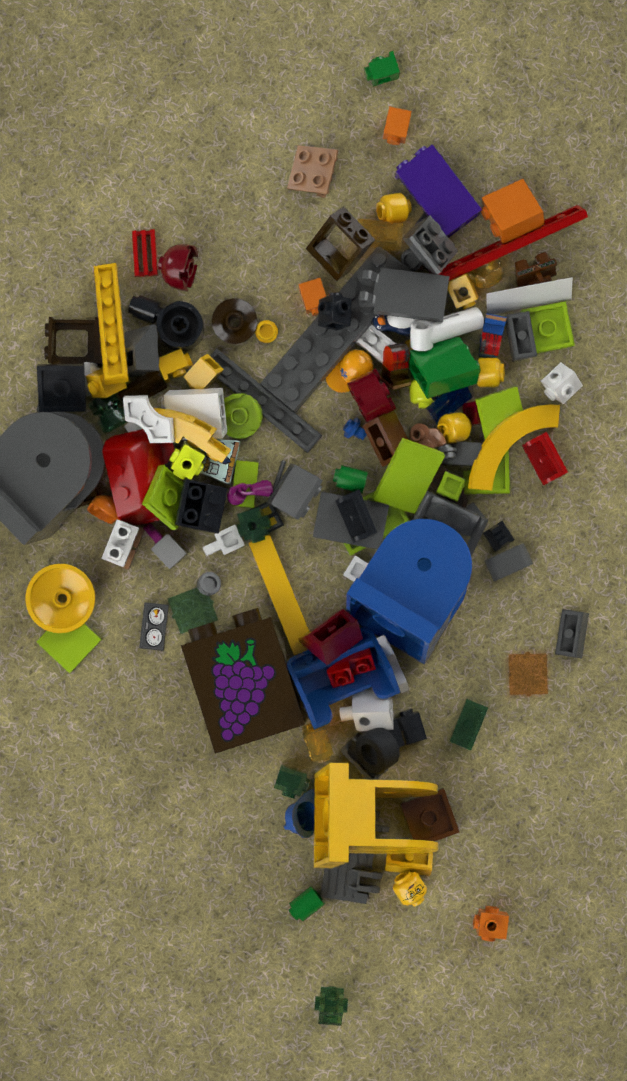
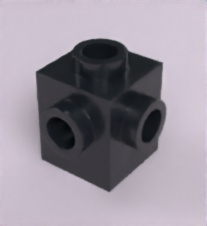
(334, 312)

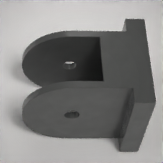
(46, 472)

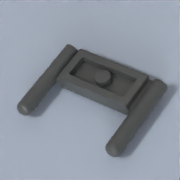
(453, 515)

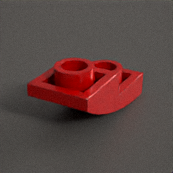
(345, 669)

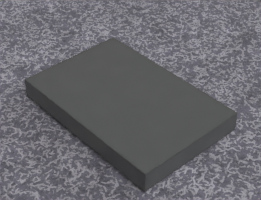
(330, 524)

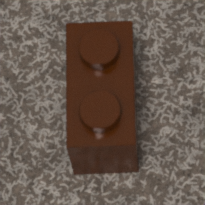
(385, 435)

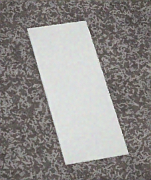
(529, 296)

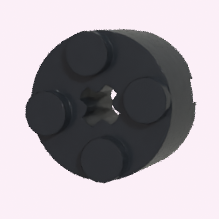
(173, 315)

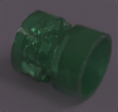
(108, 412)

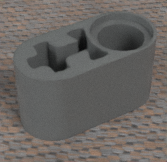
(508, 562)

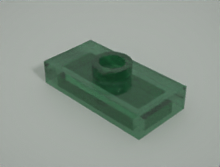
(468, 724)

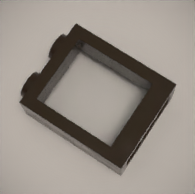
(321, 247)

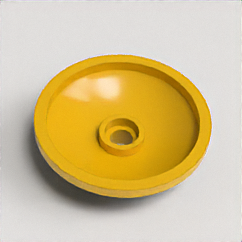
(44, 594)

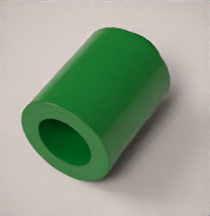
(350, 478)
(306, 904)

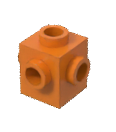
(497, 929)

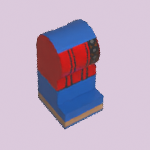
(491, 335)

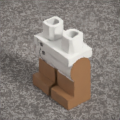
(120, 543)

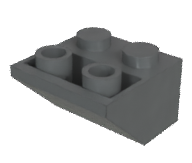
(430, 245)
(142, 350)
(295, 492)

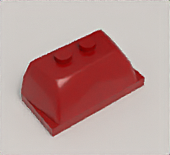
(130, 469)

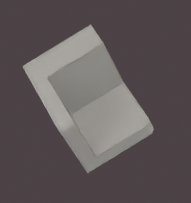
(168, 551)

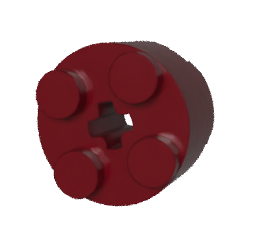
(371, 395)

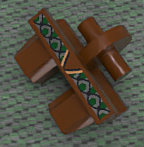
(539, 273)

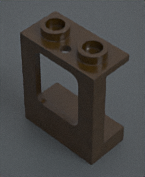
(94, 344)

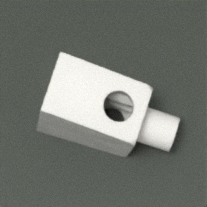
(369, 711)

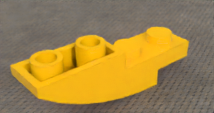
(197, 433)

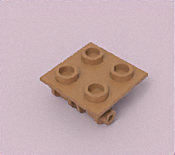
(313, 170)

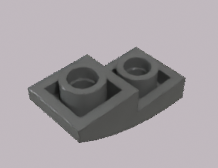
(466, 453)

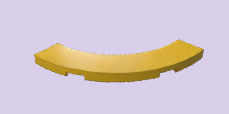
(504, 437)

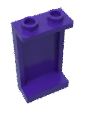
(438, 190)

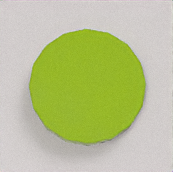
(242, 415)

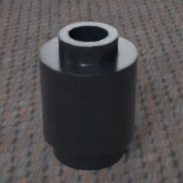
(144, 308)

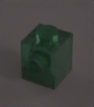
(291, 781)

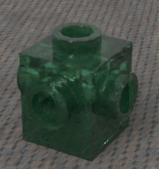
(245, 525)
(331, 1005)

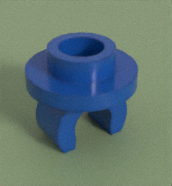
(352, 428)

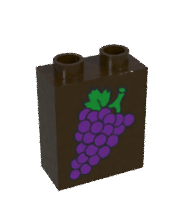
(242, 681)

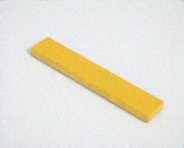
(111, 324)
(280, 592)

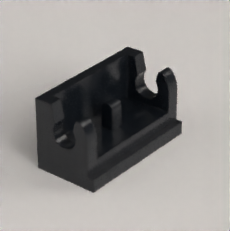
(356, 516)

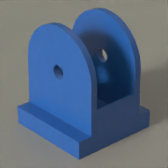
(413, 586)

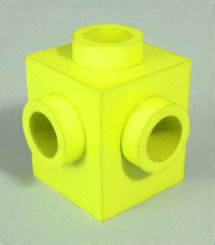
(188, 453)

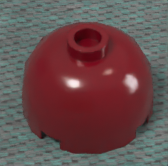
(178, 266)

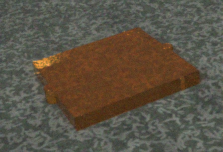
(528, 674)

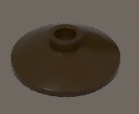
(234, 309)

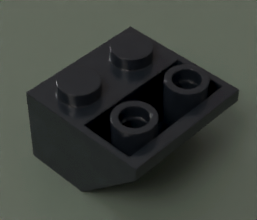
(201, 506)

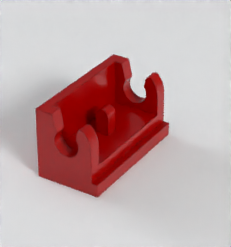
(544, 458)

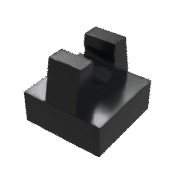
(498, 536)

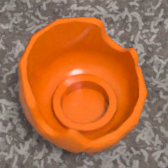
(103, 508)

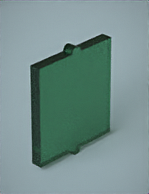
(192, 610)

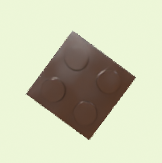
(430, 817)

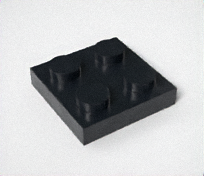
(61, 387)

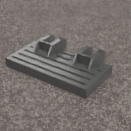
(344, 880)

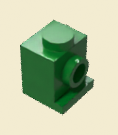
(382, 69)

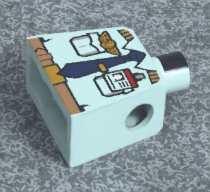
(222, 471)

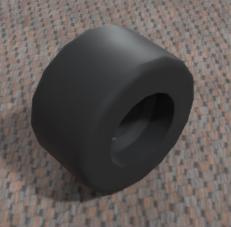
(377, 750)

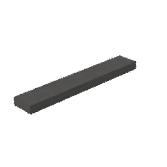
(272, 408)

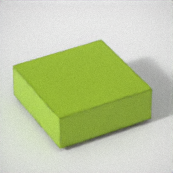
(451, 486)

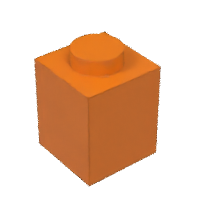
(396, 125)
(311, 293)

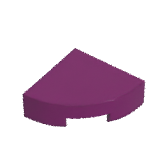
(153, 532)

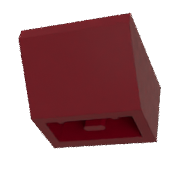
(332, 636)

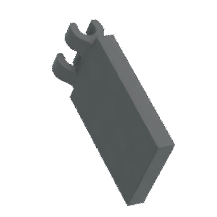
(406, 294)

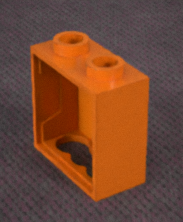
(512, 211)

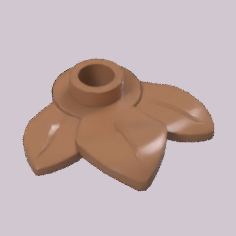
(428, 437)

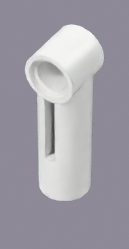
(426, 333)

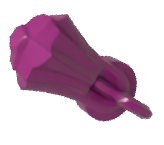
(237, 494)

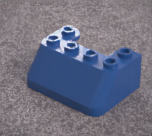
(315, 688)

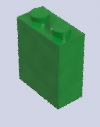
(444, 367)

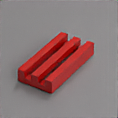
(143, 233)

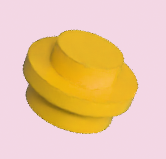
(266, 331)

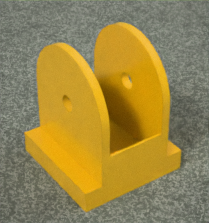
(347, 815)

